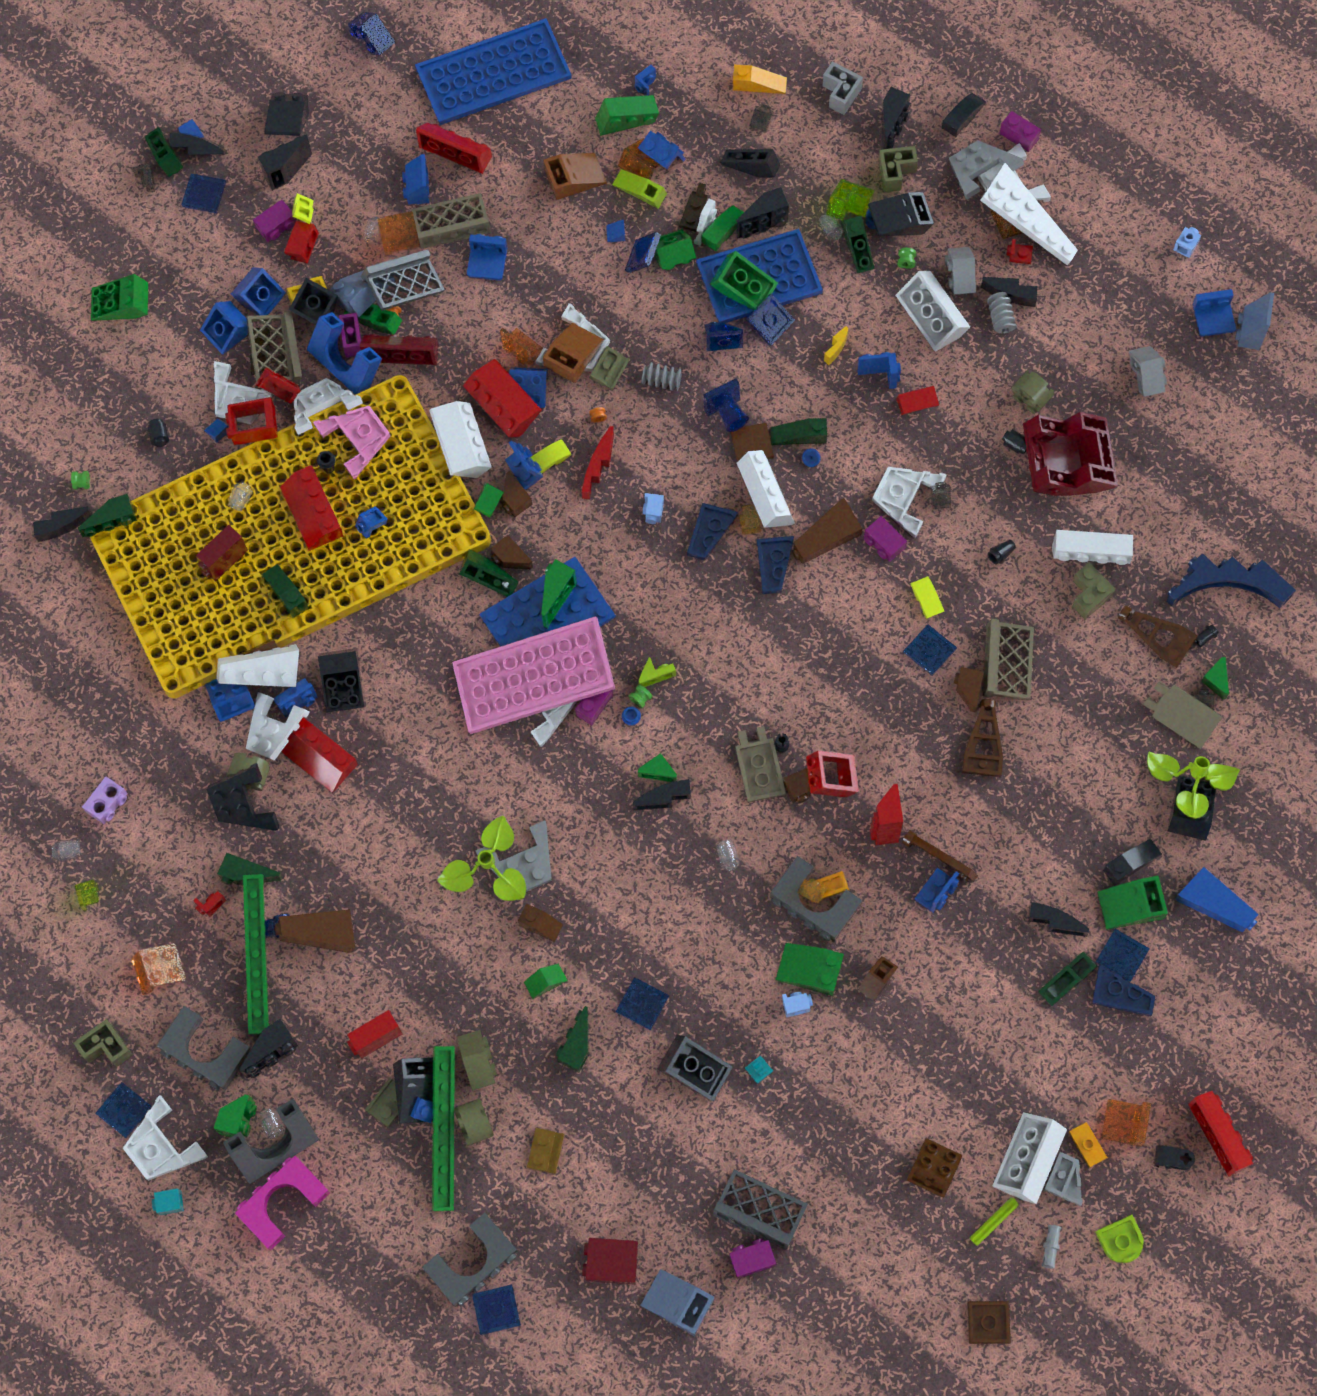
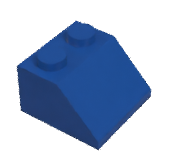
(416, 181)
(258, 292)
(225, 326)

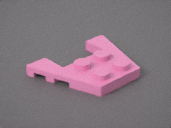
(362, 430)

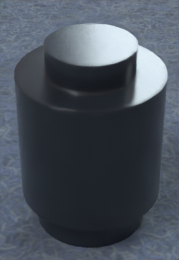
(158, 433)
(1015, 441)

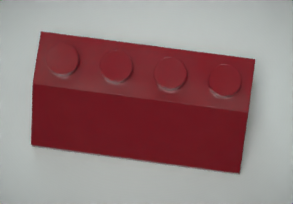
(403, 349)

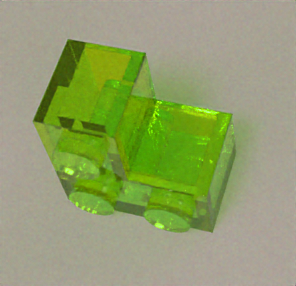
(851, 198)

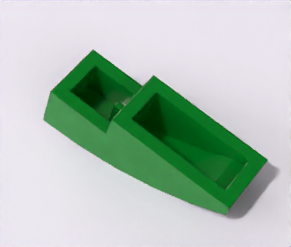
(721, 228)
(379, 320)

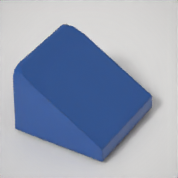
(190, 128)
(616, 231)
(217, 430)

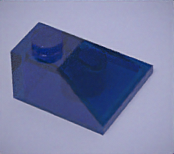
(722, 336)

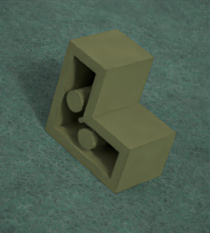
(895, 163)
(1095, 590)
(103, 1039)
(476, 1057)

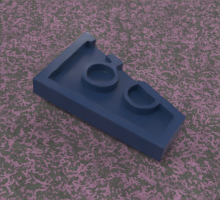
(709, 529)
(773, 562)
(1119, 994)

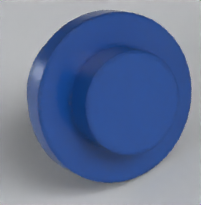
(631, 716)

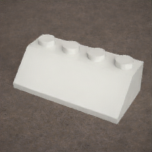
(932, 310)
(460, 439)
(764, 490)
(1092, 547)
(1030, 1157)

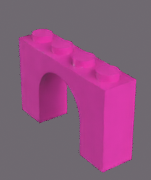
(254, 1211)

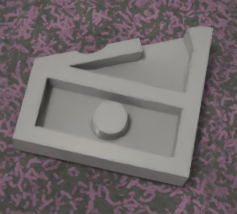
(1065, 1179)

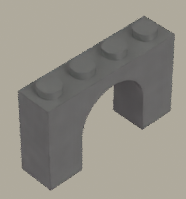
(830, 922)
(176, 1045)
(258, 1162)
(459, 1287)

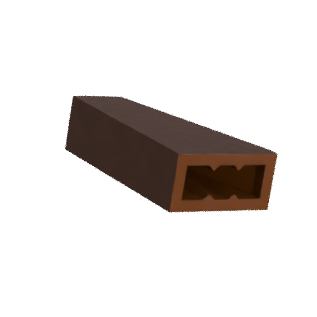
(829, 532)
(322, 930)

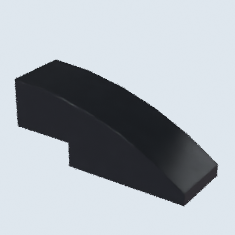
(962, 114)
(195, 144)
(1017, 293)
(60, 523)
(663, 795)
(1057, 920)

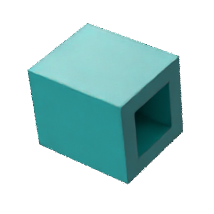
(168, 1202)

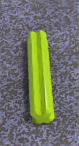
(1000, 1215)

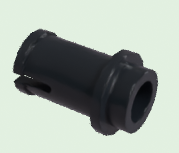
(1206, 635)
(778, 746)

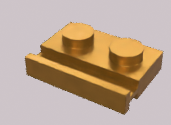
(545, 1150)

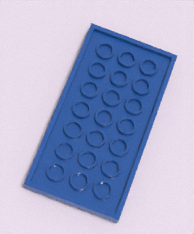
(493, 71)

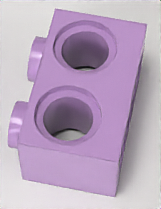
(100, 798)

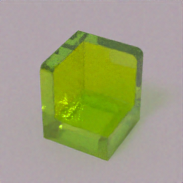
(87, 893)

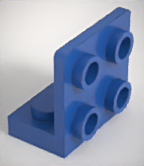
(1214, 313)
(532, 382)
(523, 466)
(300, 696)
(229, 699)
(936, 889)

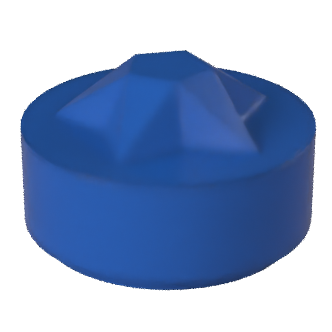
(811, 457)

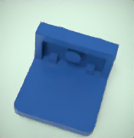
(660, 149)
(487, 257)
(880, 364)

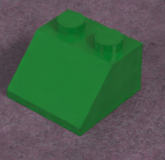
(674, 249)

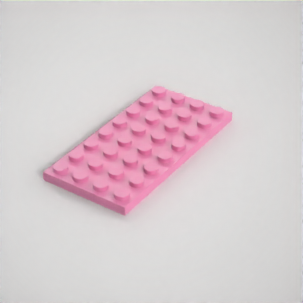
(533, 675)

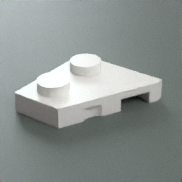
(706, 218)

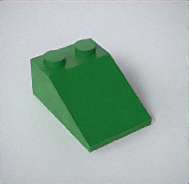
(743, 281)
(557, 587)
(810, 968)

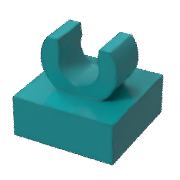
(758, 1069)

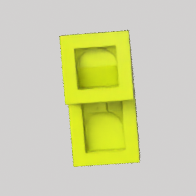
(302, 208)
(551, 455)
(927, 597)

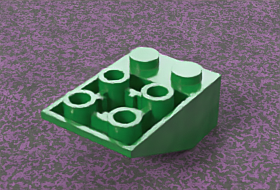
(120, 299)
(1133, 903)

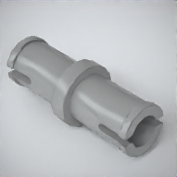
(1051, 1246)

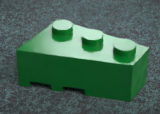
(626, 113)

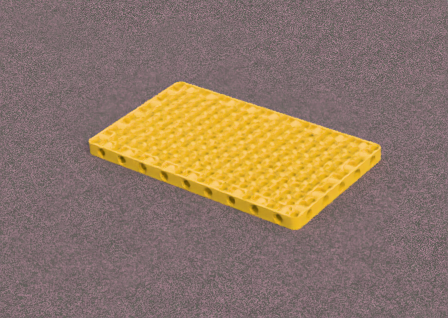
(325, 610)

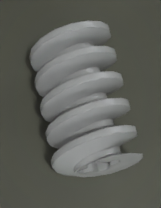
(1001, 313)
(661, 376)

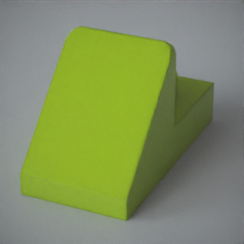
(651, 676)

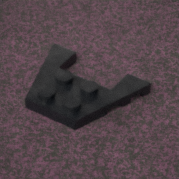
(233, 802)

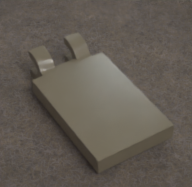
(1184, 714)
(759, 767)

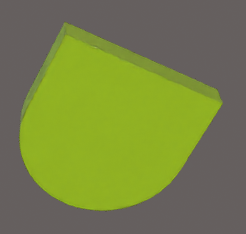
(1121, 1240)

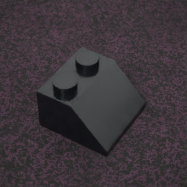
(313, 301)

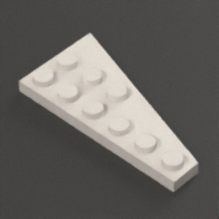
(1019, 207)

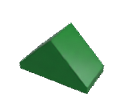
(488, 499)
(1217, 679)
(657, 769)
(545, 980)

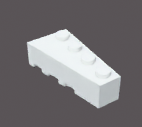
(263, 668)

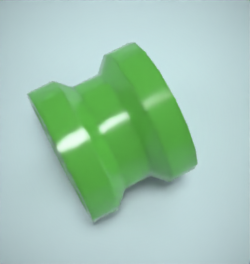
(906, 258)
(80, 480)
(640, 696)

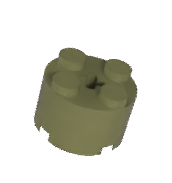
(1032, 391)
(241, 762)
(473, 1122)

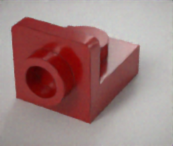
(1019, 253)
(212, 904)

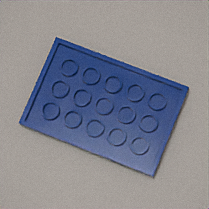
(780, 257)
(521, 616)

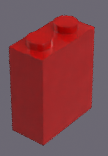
(374, 1034)

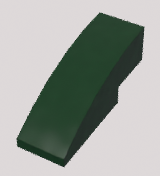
(1068, 978)

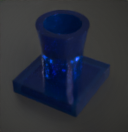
(724, 400)

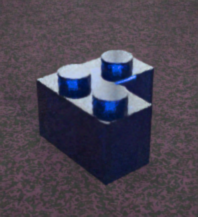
(371, 30)

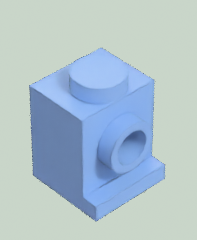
(1187, 241)
(653, 508)
(796, 1003)

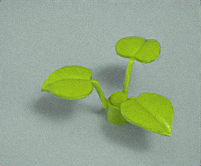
(1192, 804)
(509, 886)

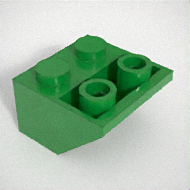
(236, 1117)

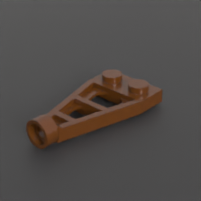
(1177, 648)
(984, 764)
(964, 872)

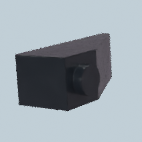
(756, 162)
(1131, 861)

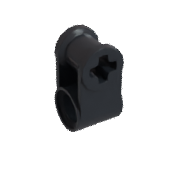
(1170, 1157)

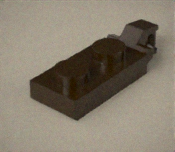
(694, 208)

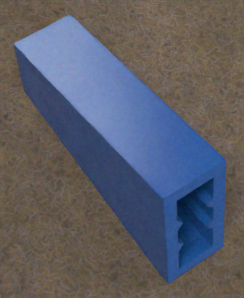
(1217, 901)

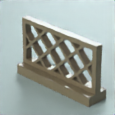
(453, 230)
(289, 342)
(992, 660)

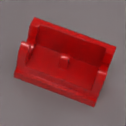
(301, 241)
(278, 385)
(917, 400)

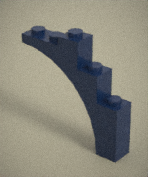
(1257, 578)

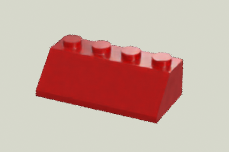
(453, 147)
(502, 398)
(311, 508)
(319, 755)
(887, 819)
(1220, 1133)

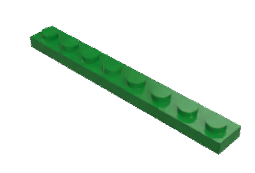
(255, 953)
(443, 1128)

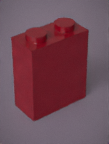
(221, 553)
(611, 1261)

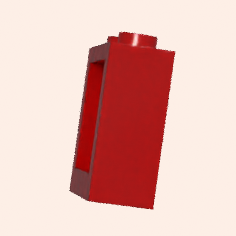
(250, 408)
(846, 774)

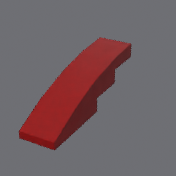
(600, 458)

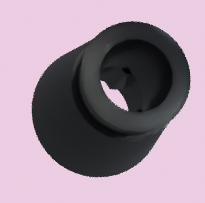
(326, 461)
(1001, 552)

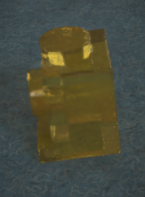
(749, 520)
(812, 890)

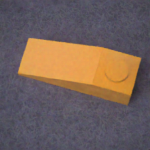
(757, 80)

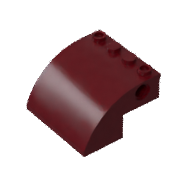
(1070, 455)

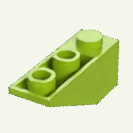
(640, 188)

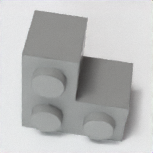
(844, 85)
(962, 267)
(1149, 370)

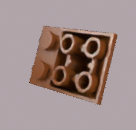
(573, 173)
(571, 352)

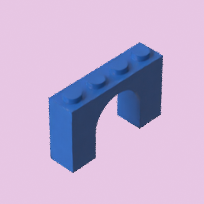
(325, 349)

